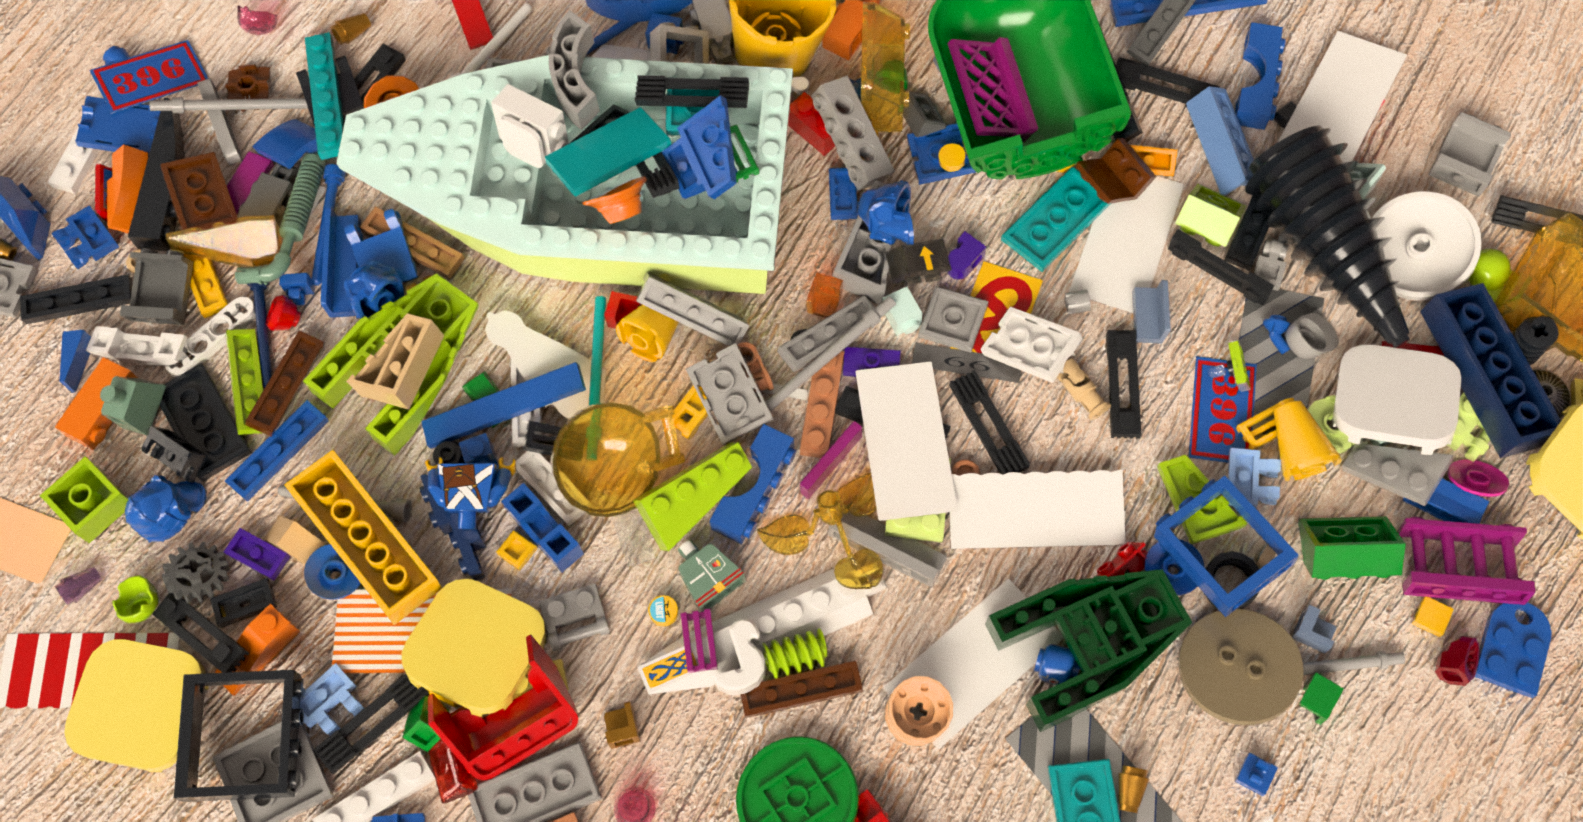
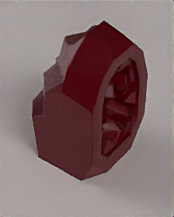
(1459, 661)

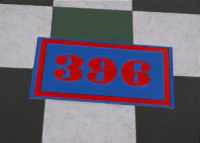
(149, 76)
(1218, 410)

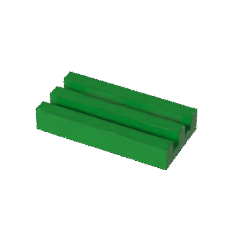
(743, 172)

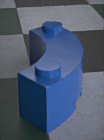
(636, 9)

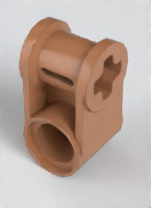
(756, 367)

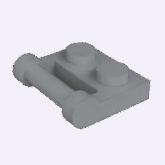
(572, 608)

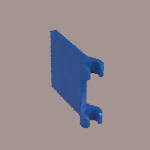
(386, 248)

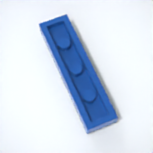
(277, 450)

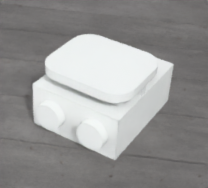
(528, 125)

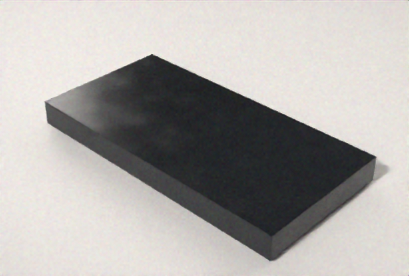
(203, 420)

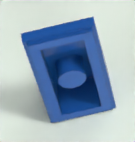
(73, 358)

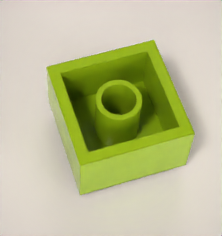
(86, 499)

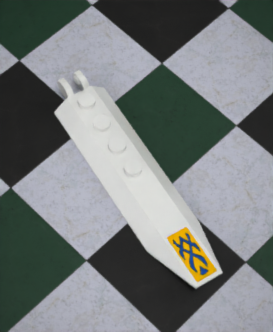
(799, 609)

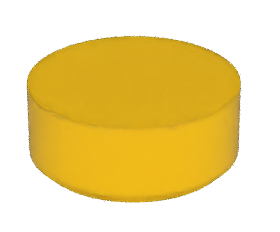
(951, 157)

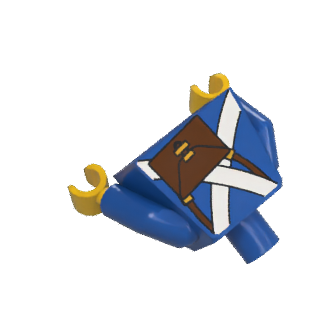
(468, 487)

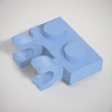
(1244, 473)
(324, 695)

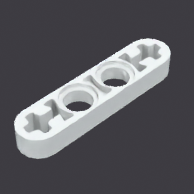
(214, 340)

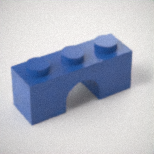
(542, 528)

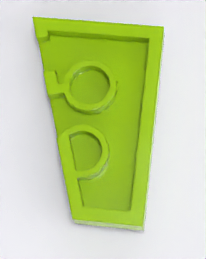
(1186, 480)

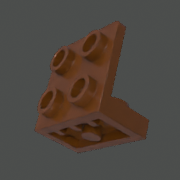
(1118, 174)

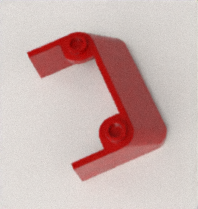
(509, 735)

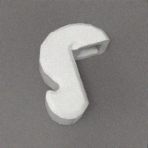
(752, 663)

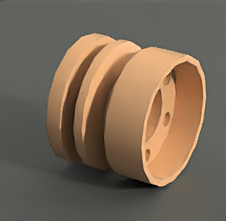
(933, 702)

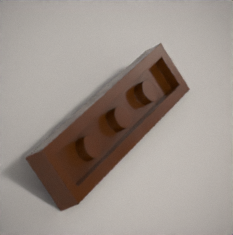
(284, 383)
(802, 689)

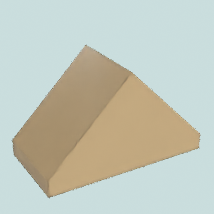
(293, 539)

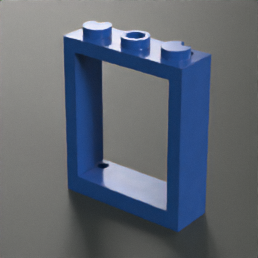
(1225, 602)

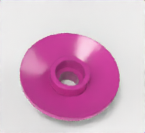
(1478, 478)

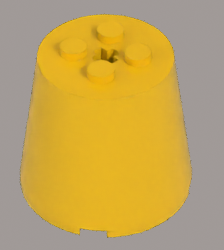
(779, 31)

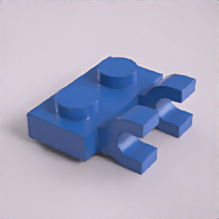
(92, 233)

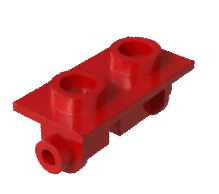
(1129, 558)

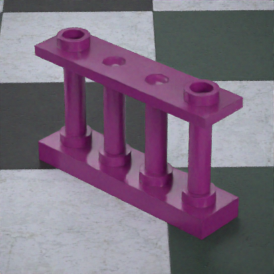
(1453, 584)

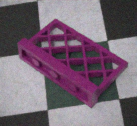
(1007, 86)

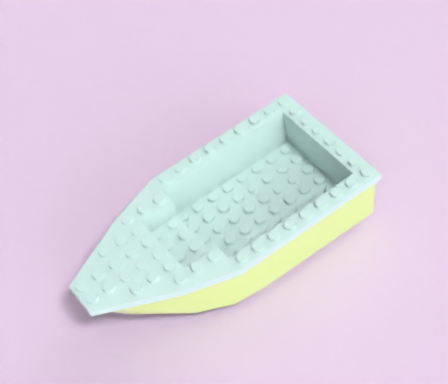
(447, 162)

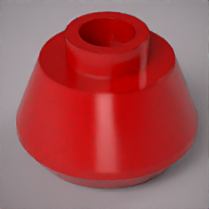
(282, 314)

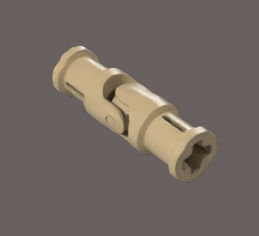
(1085, 394)

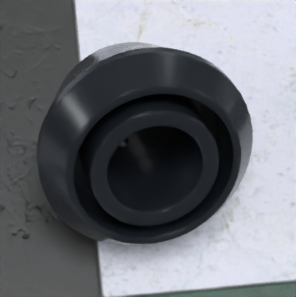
(449, 452)

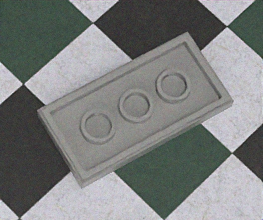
(538, 789)

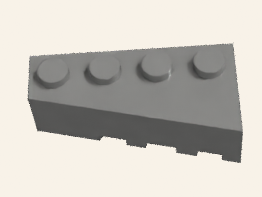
(864, 262)

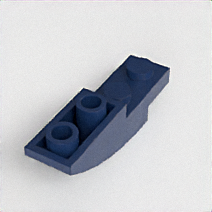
(466, 540)

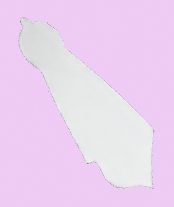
(538, 354)

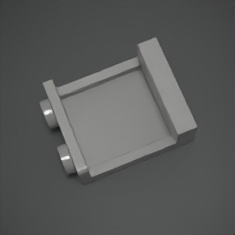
(1469, 154)

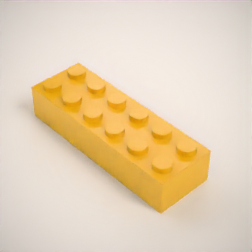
(363, 537)

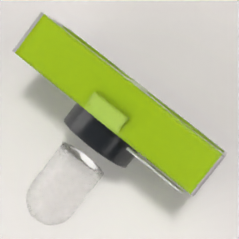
(1236, 367)

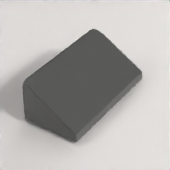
(922, 115)

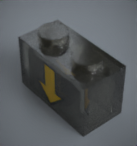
(918, 261)

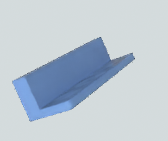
(1221, 138)

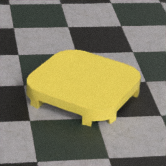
(1559, 467)
(472, 646)
(130, 705)

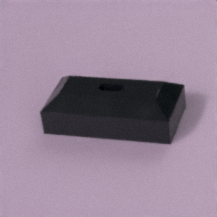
(229, 605)

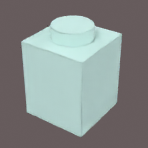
(906, 314)

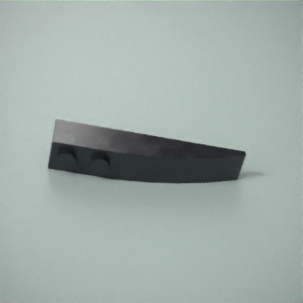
(154, 209)

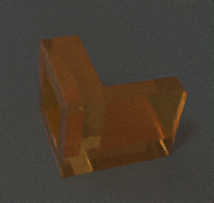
(824, 295)

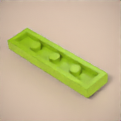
(244, 374)

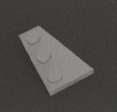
(1398, 470)

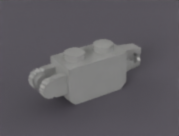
(714, 18)

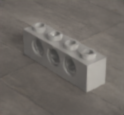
(853, 119)

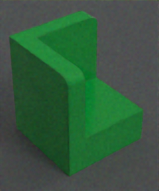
(1320, 697)
(417, 727)

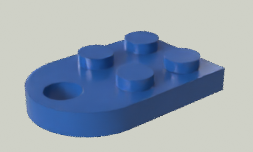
(1513, 652)

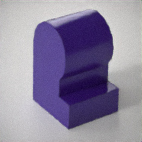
(966, 256)

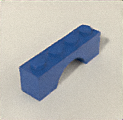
(1262, 50)
(737, 514)

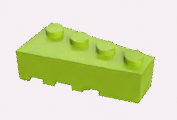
(686, 497)

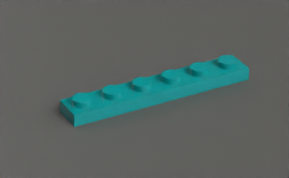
(325, 94)

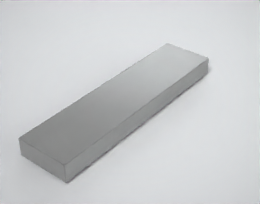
(815, 340)

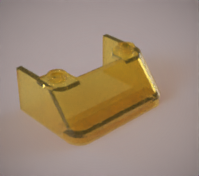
(883, 67)

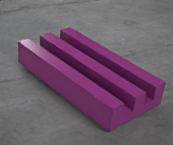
(696, 616)

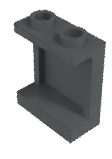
(159, 288)

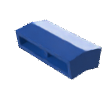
(1453, 504)

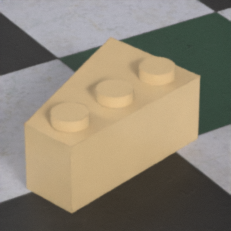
(400, 363)

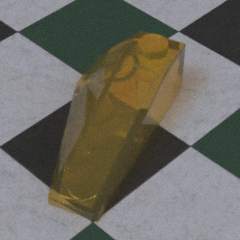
(244, 244)

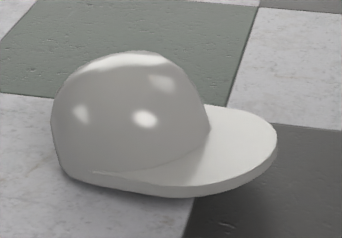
(1311, 336)

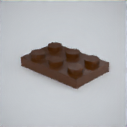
(199, 192)

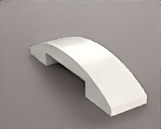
(136, 348)

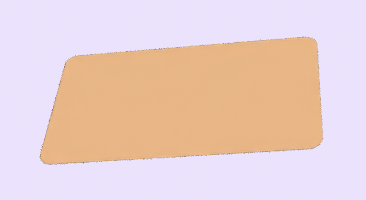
(29, 541)

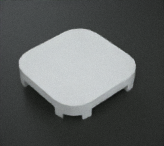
(1397, 397)

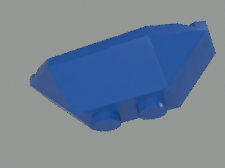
(24, 216)

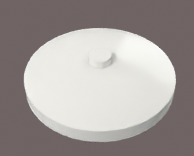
(1432, 241)

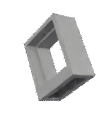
(688, 34)

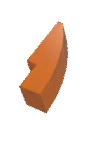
(124, 186)

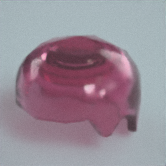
(256, 21)

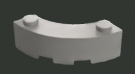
(569, 47)

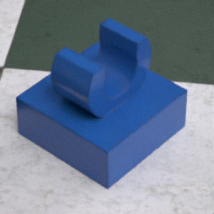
(297, 286)
(1256, 774)

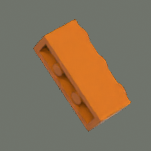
(83, 417)

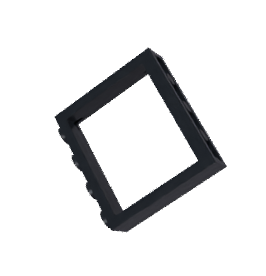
(190, 737)

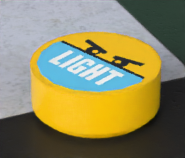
(663, 610)

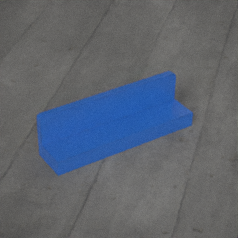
(337, 264)

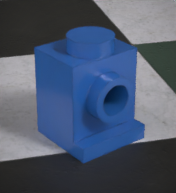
(478, 450)

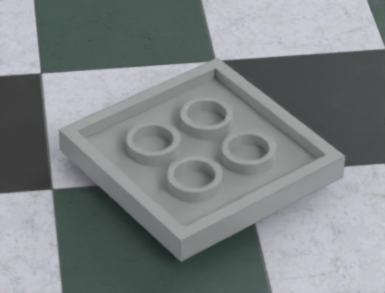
(257, 763)

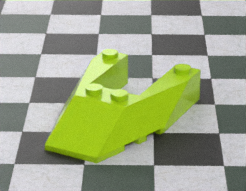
(431, 299)

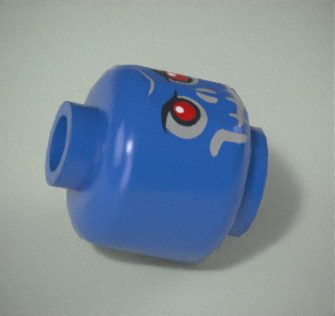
(1056, 664)

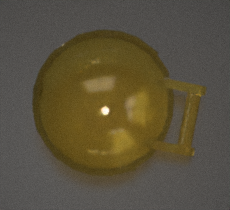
(611, 456)

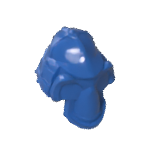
(887, 213)
(372, 287)
(163, 507)

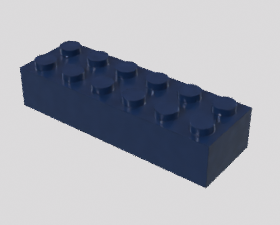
(1491, 369)

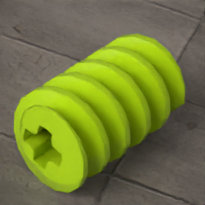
(795, 653)

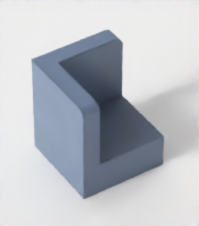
(1313, 630)

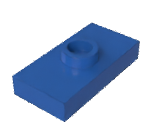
(842, 195)

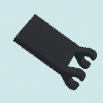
(348, 89)

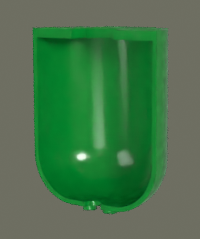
(1063, 73)

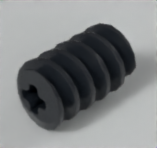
(1536, 336)

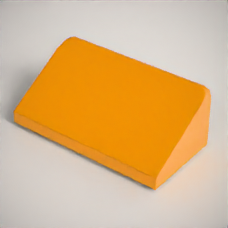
(1159, 160)

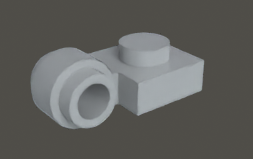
(1271, 264)

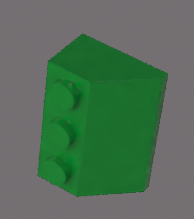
(1351, 547)

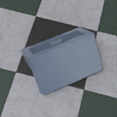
(1151, 313)

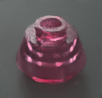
(642, 802)

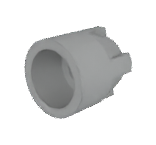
(1077, 302)

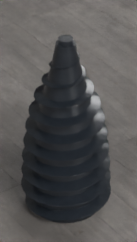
(1330, 224)

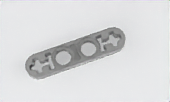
(220, 124)

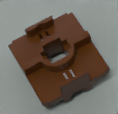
(245, 76)

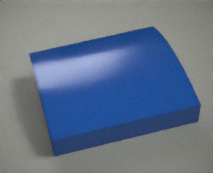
(287, 143)
(684, 169)

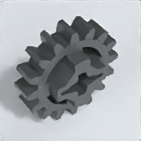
(195, 572)

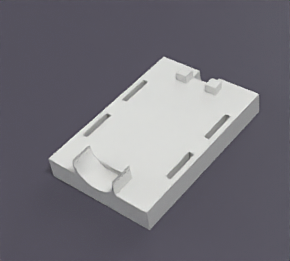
(1032, 347)

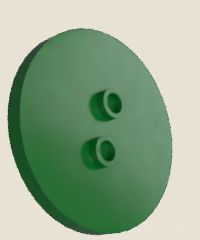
(797, 783)

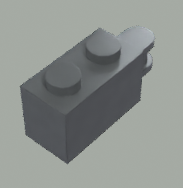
(270, 194)

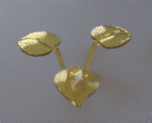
(789, 533)

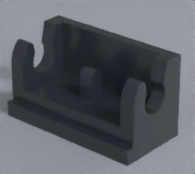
(175, 453)

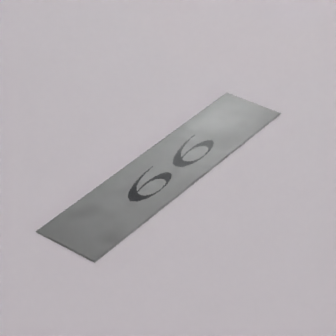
(964, 362)

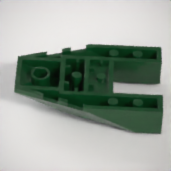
(1110, 627)

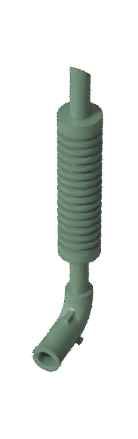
(292, 224)

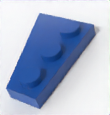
(710, 146)

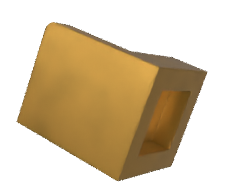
(621, 727)

